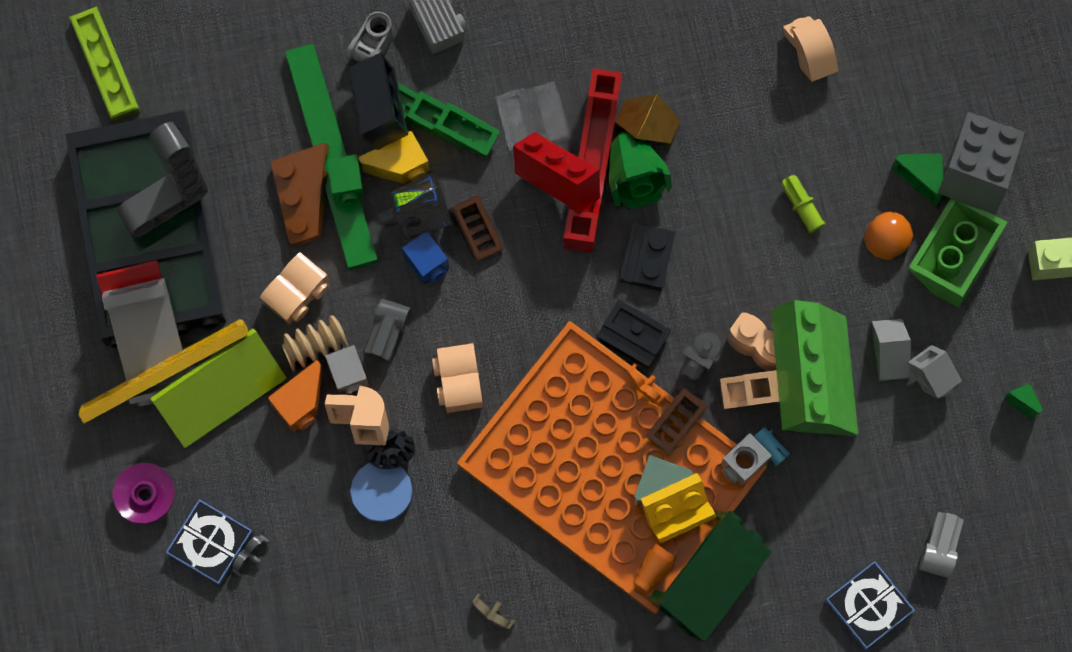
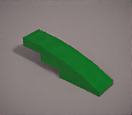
(447, 122)

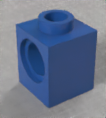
(426, 258)

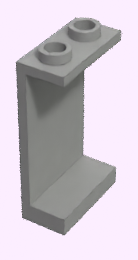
(143, 331)

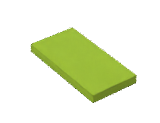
(218, 388)

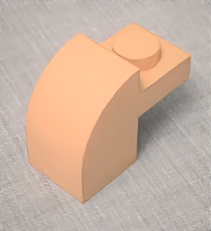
(813, 47)
(750, 389)
(364, 414)

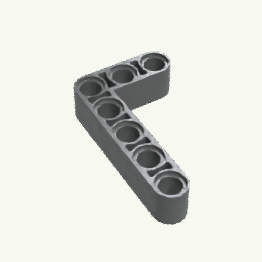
(172, 193)

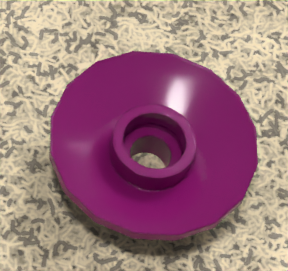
(136, 480)

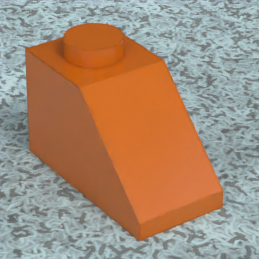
(299, 398)

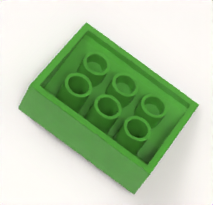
(814, 369)

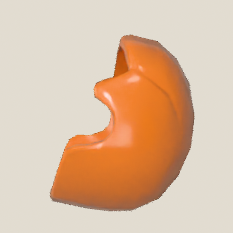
(888, 235)

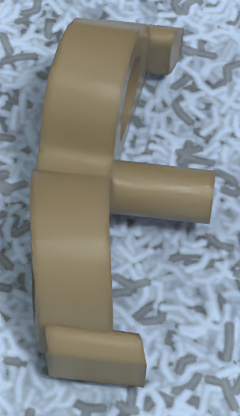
(491, 615)

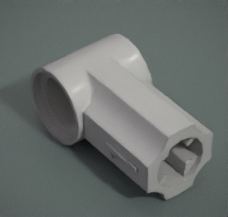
(940, 554)

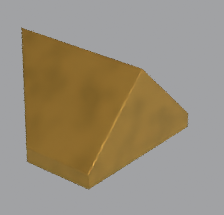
(648, 119)

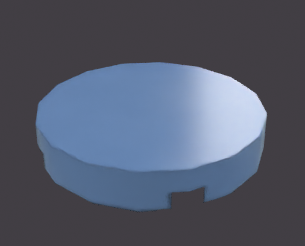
(381, 493)

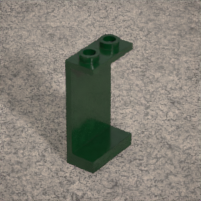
(713, 577)

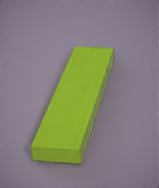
(104, 64)

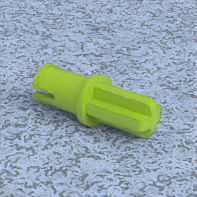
(802, 203)

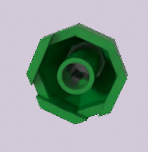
(636, 172)

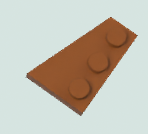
(300, 192)

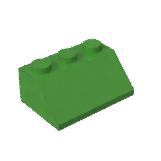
(957, 251)

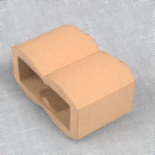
(295, 288)
(753, 339)
(459, 378)

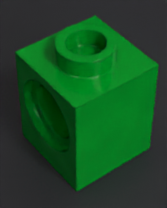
(345, 179)

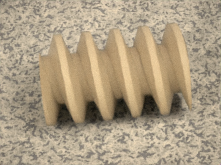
(314, 342)

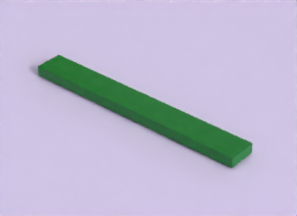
(324, 129)

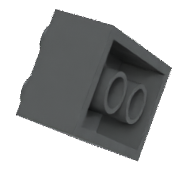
(981, 163)

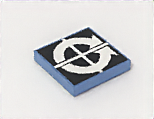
(209, 542)
(869, 605)

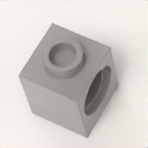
(347, 370)
(935, 372)
(754, 451)

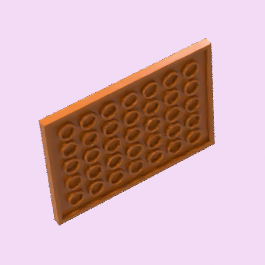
(574, 452)

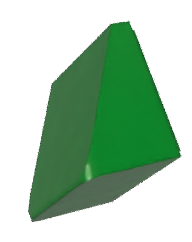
(1025, 401)

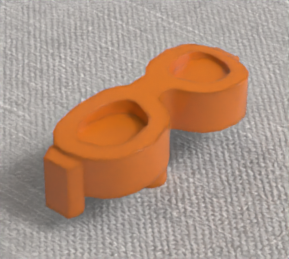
(647, 391)

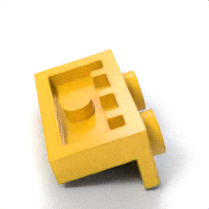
(677, 508)

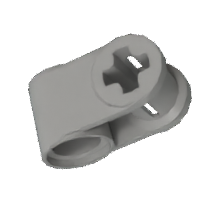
(370, 43)

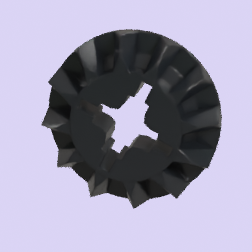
(392, 457)

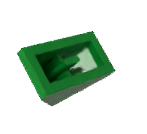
(923, 173)

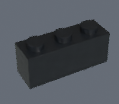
(377, 101)

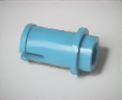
(772, 445)

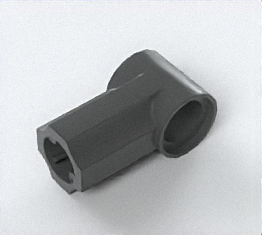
(389, 322)

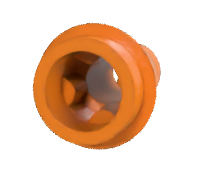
(654, 567)

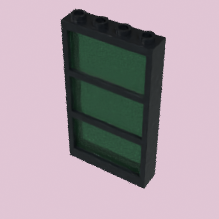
(107, 170)

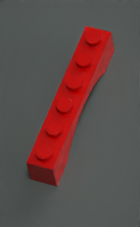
(595, 150)

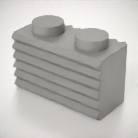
(438, 23)

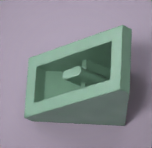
(657, 476)

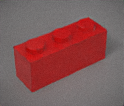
(556, 172)

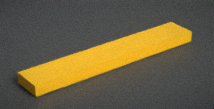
(163, 370)

